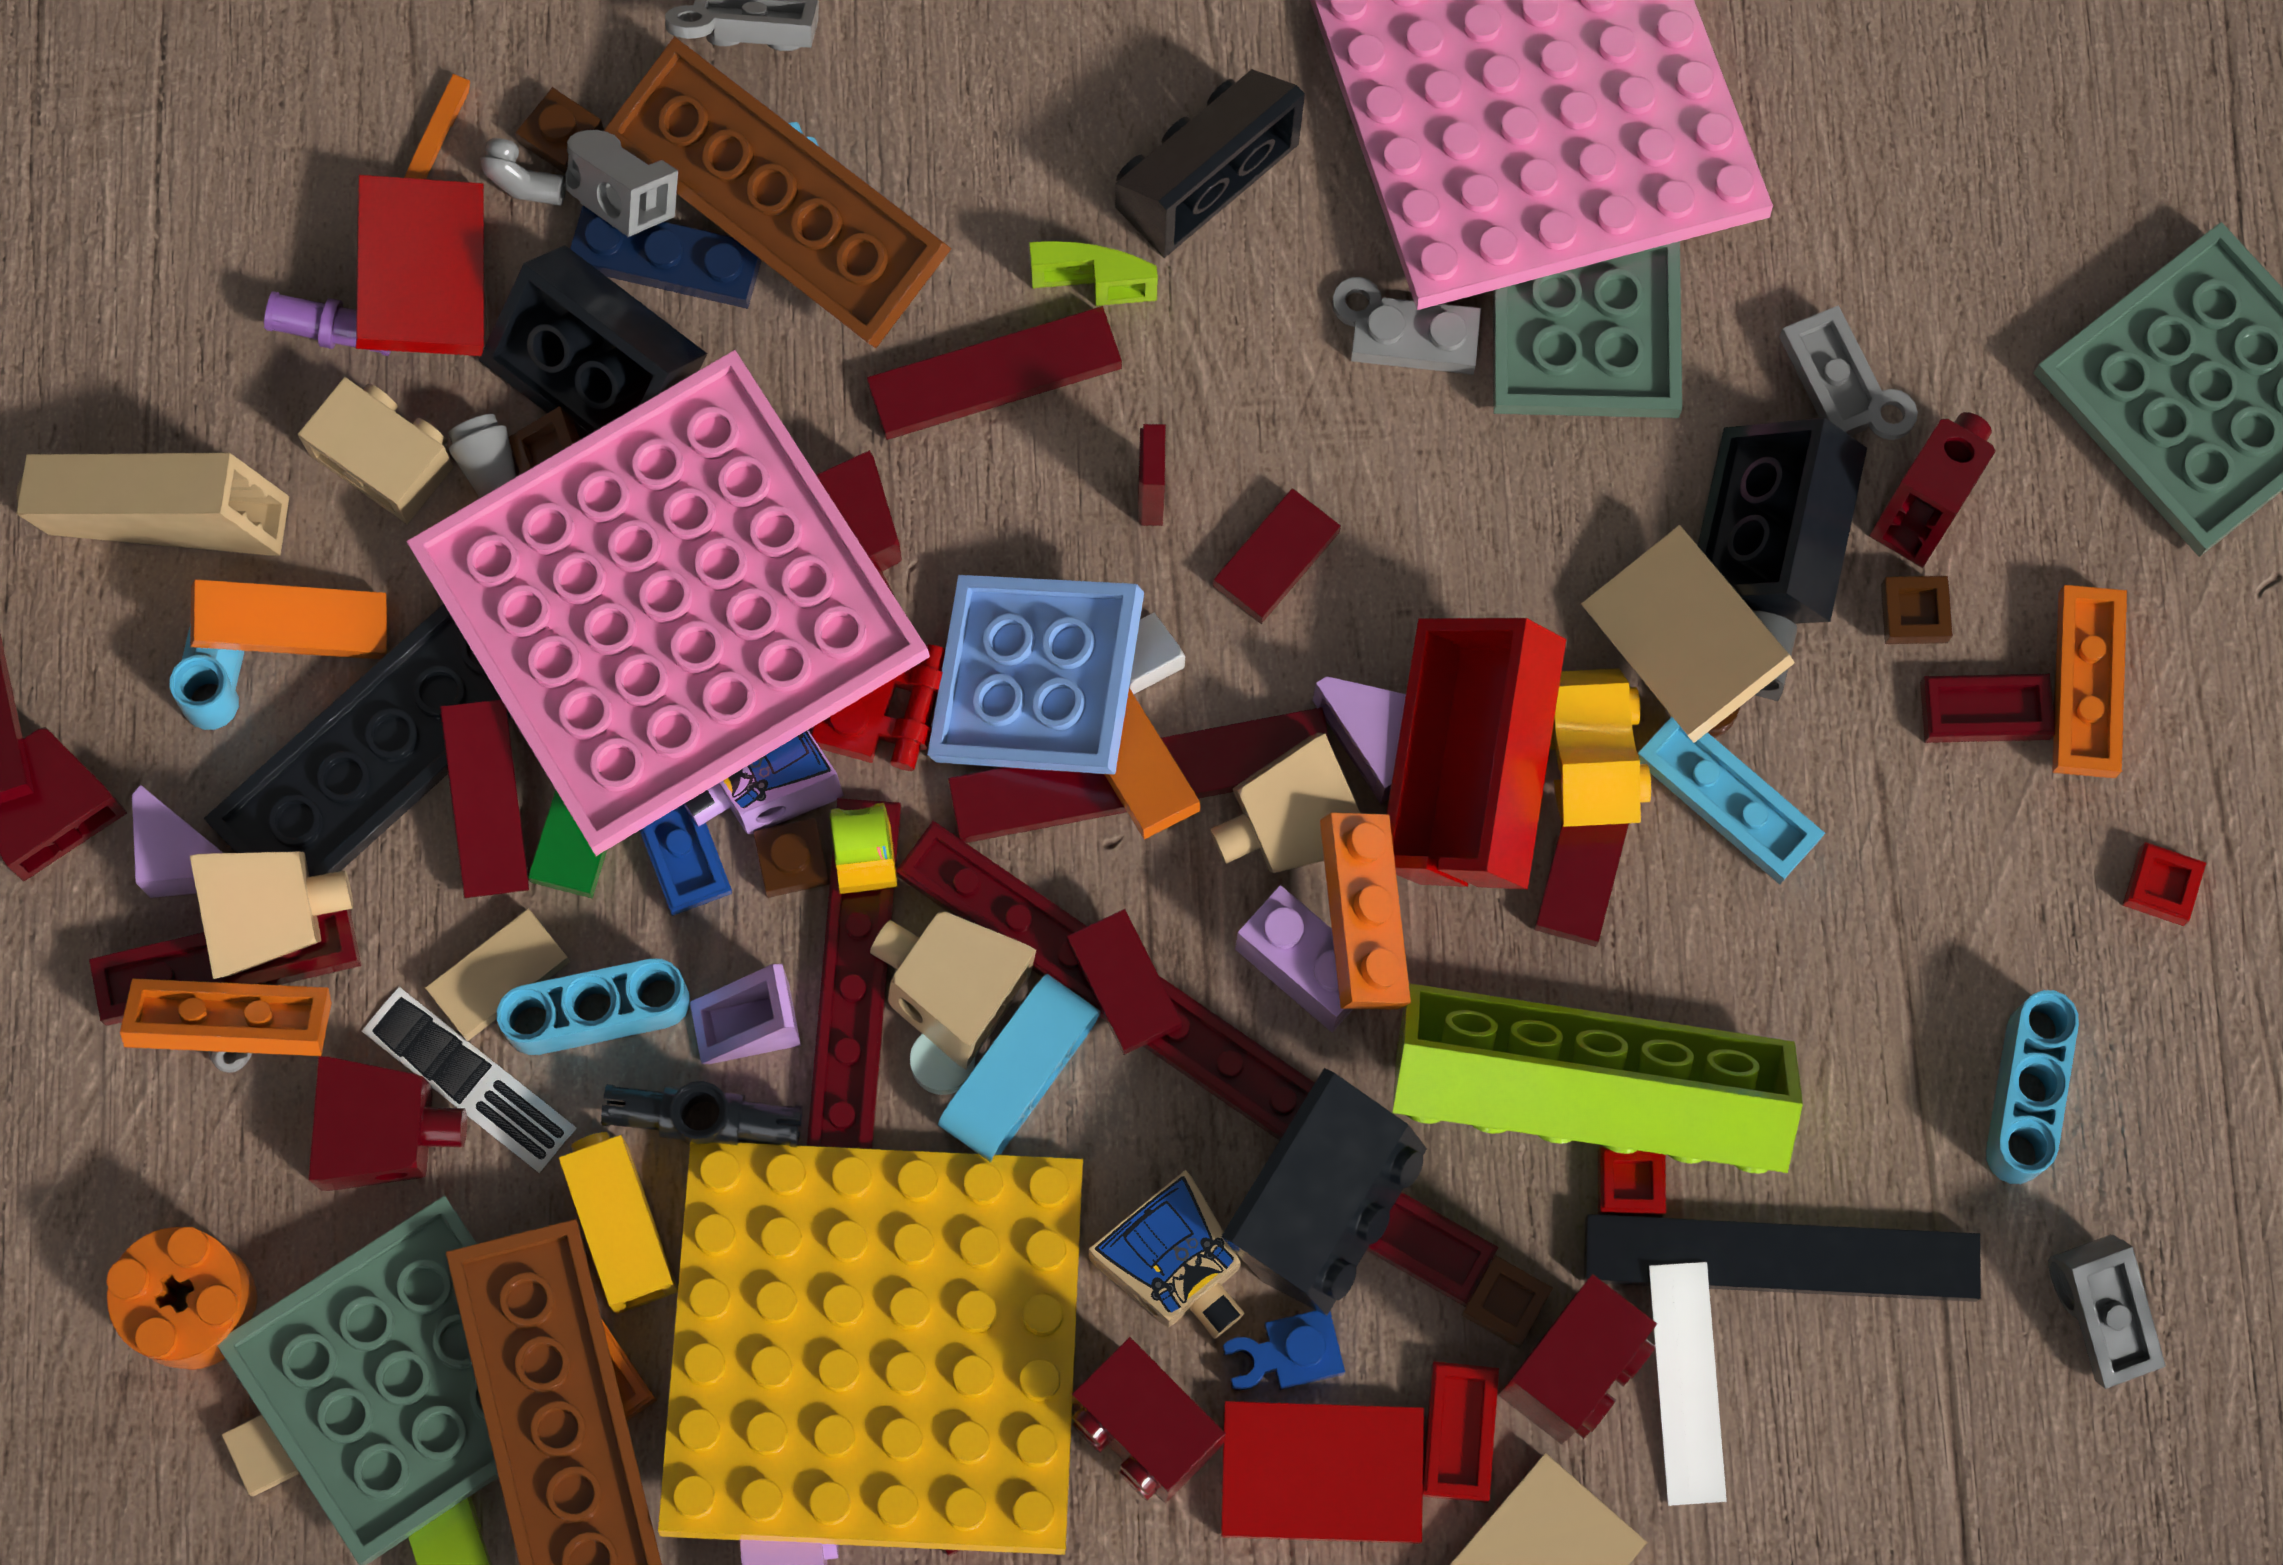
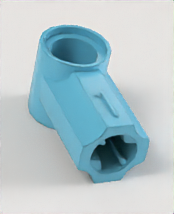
(204, 667)

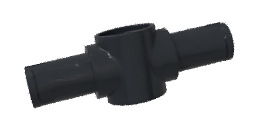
(668, 1111)

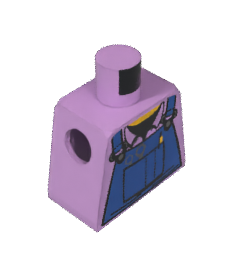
(773, 787)

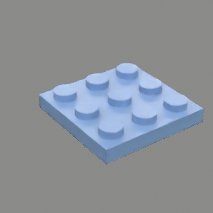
(1036, 674)

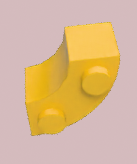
(1598, 750)

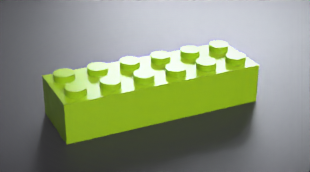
(1597, 1079)

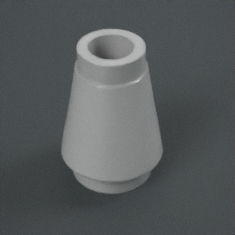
(483, 453)

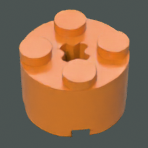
(146, 1284)

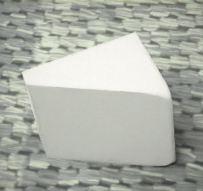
(1155, 654)

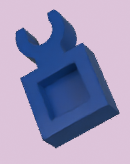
(1297, 1349)

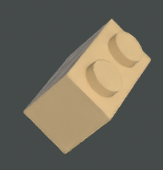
(377, 448)

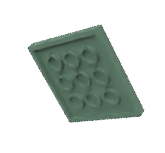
(2186, 387)
(374, 1384)

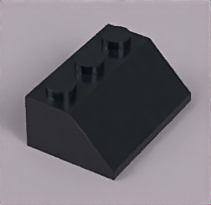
(1210, 158)
(584, 343)
(1783, 514)
(1325, 1193)

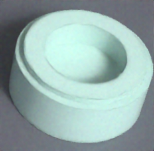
(935, 1069)

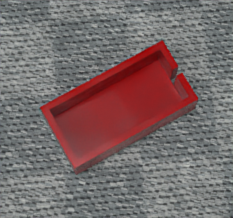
(1474, 751)

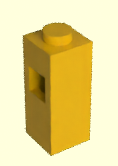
(617, 1222)

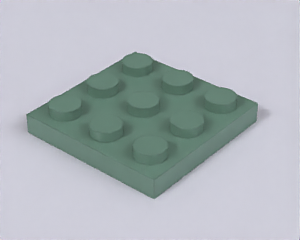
(1592, 340)

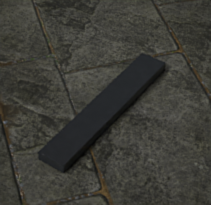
(1788, 1257)

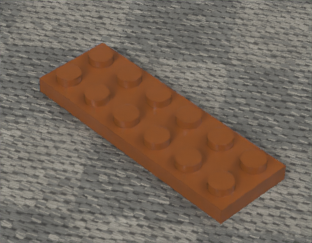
(778, 193)
(552, 1400)

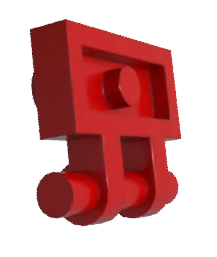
(862, 724)

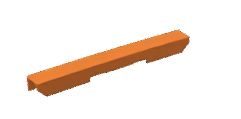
(438, 127)

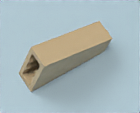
(155, 500)

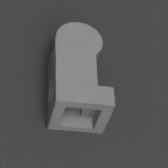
(618, 183)

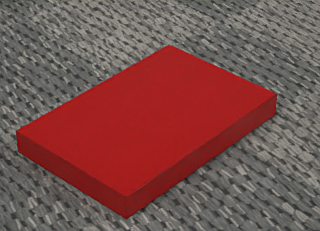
(420, 265)
(1322, 1472)

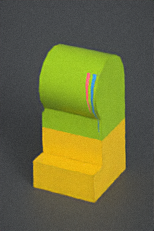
(863, 849)

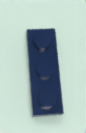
(670, 259)

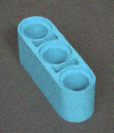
(563, 996)
(2049, 1061)
(1019, 1068)

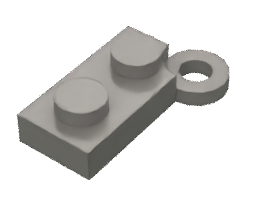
(778, 23)
(1402, 336)
(1841, 378)

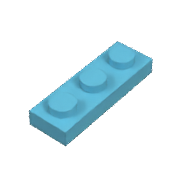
(1731, 799)

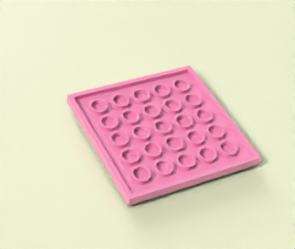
(1538, 133)
(667, 601)

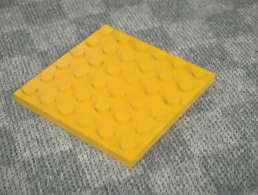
(874, 1349)

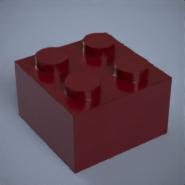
(1577, 1361)
(1145, 1422)

